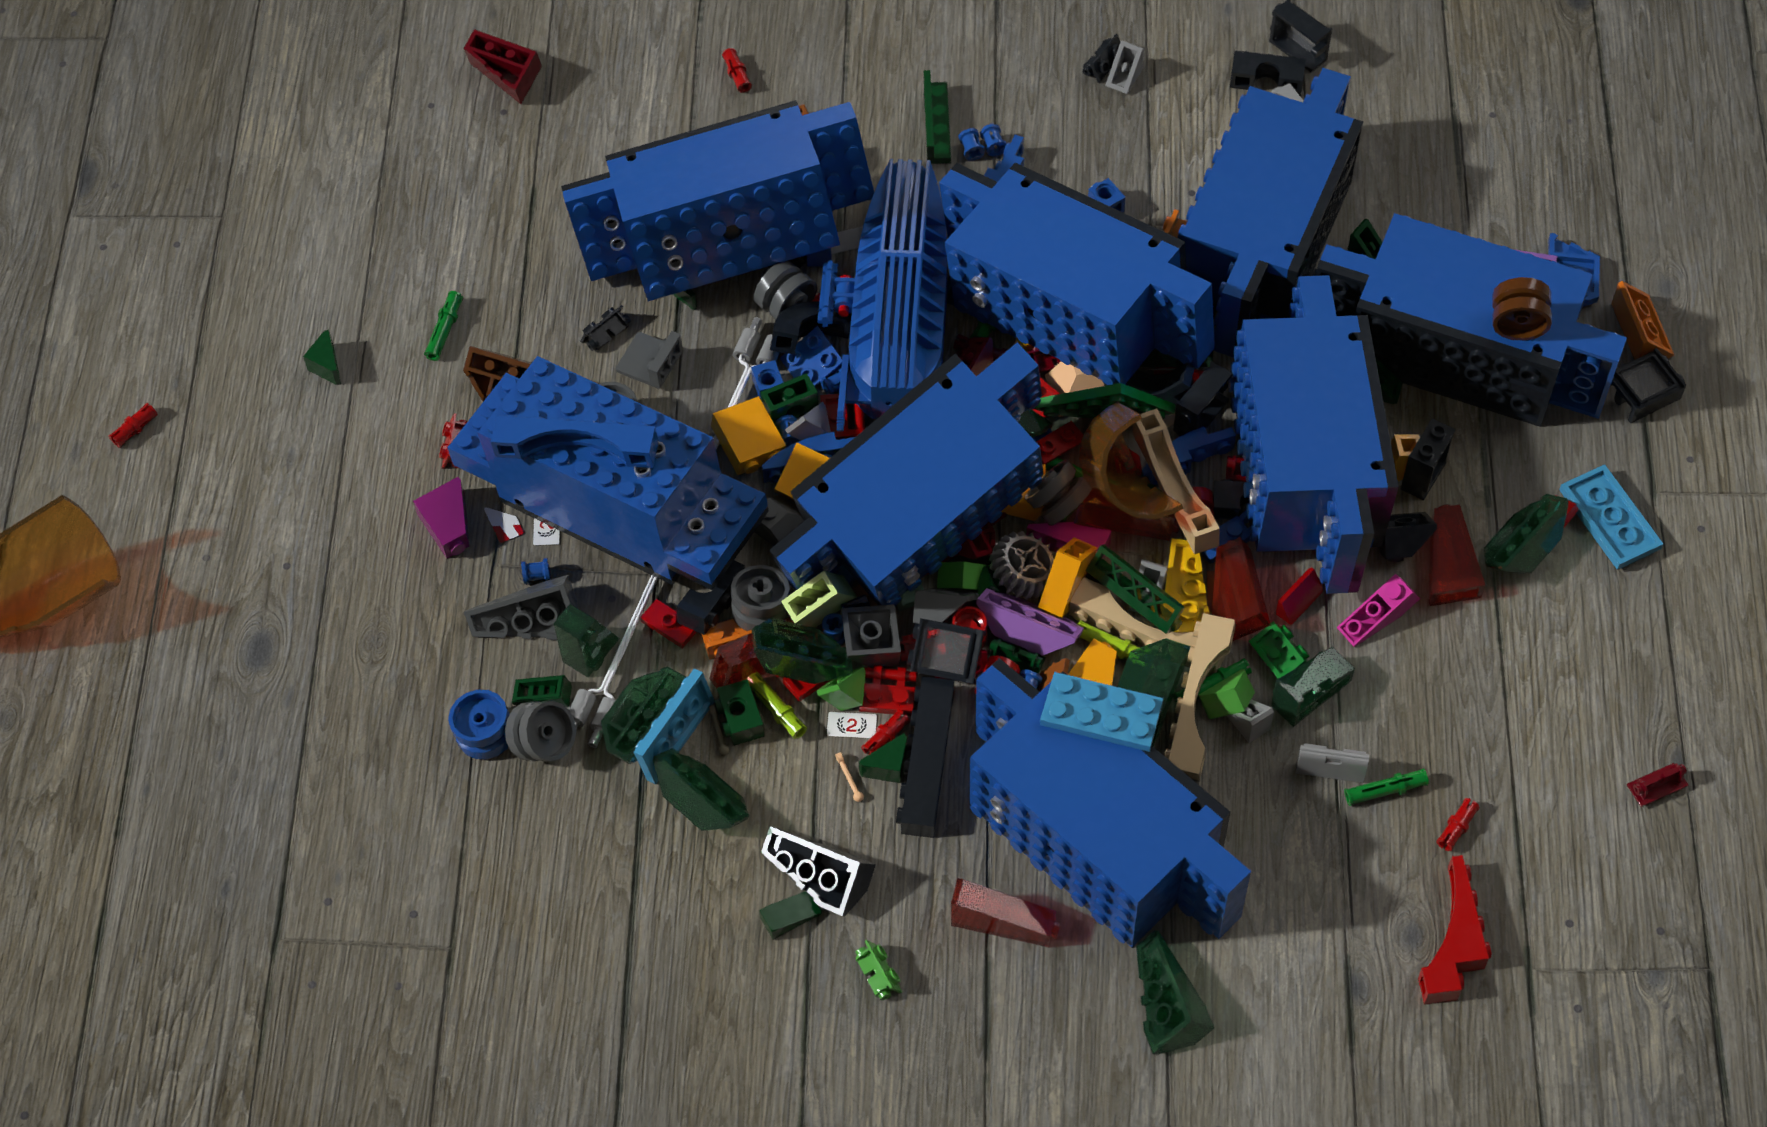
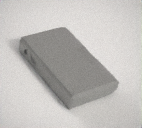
(1330, 763)

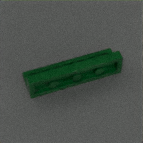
(936, 120)
(1131, 591)

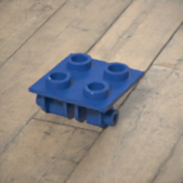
(813, 356)

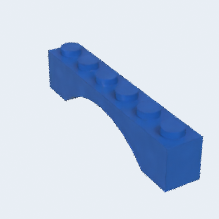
(525, 435)

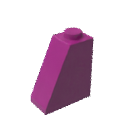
(445, 516)

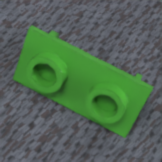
(875, 960)

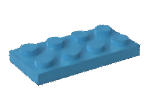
(1611, 517)
(1101, 711)
(675, 723)

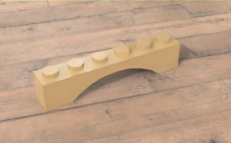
(1156, 445)
(1097, 607)
(1212, 644)

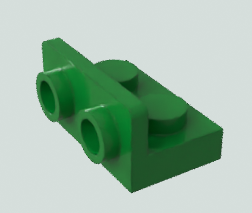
(1278, 649)

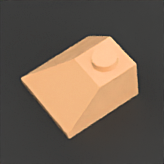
(1069, 379)

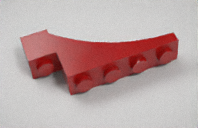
(1463, 944)

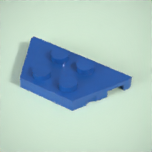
(1577, 258)

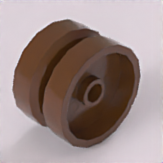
(1522, 308)

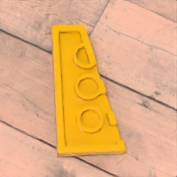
(1186, 584)

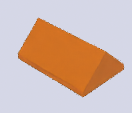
(1639, 321)

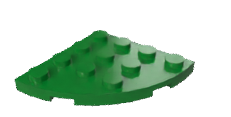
(1093, 401)

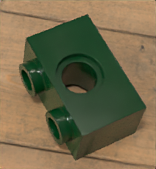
(790, 398)
(735, 698)

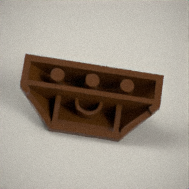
(488, 367)

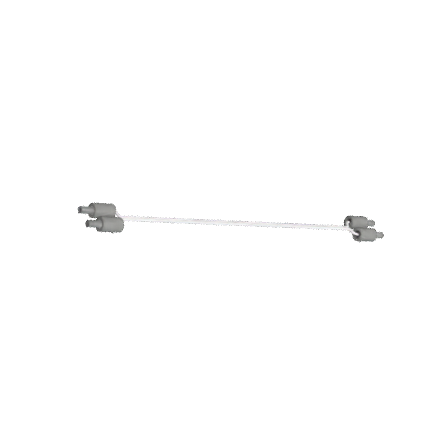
(585, 699)

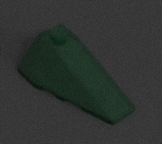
(1172, 1004)

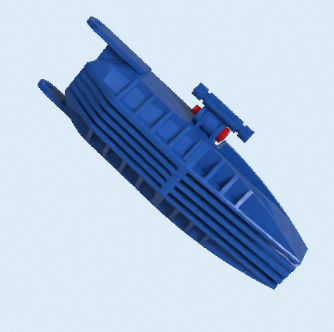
(895, 293)

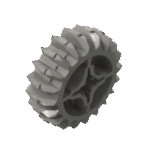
(1008, 562)

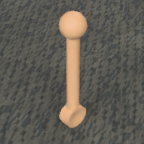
(858, 796)

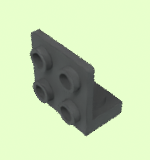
(650, 358)

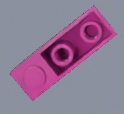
(1063, 532)
(1379, 610)

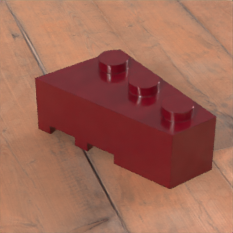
(504, 63)

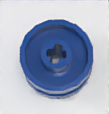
(479, 723)

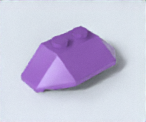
(1026, 624)

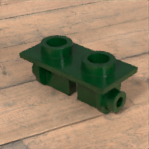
(1020, 656)

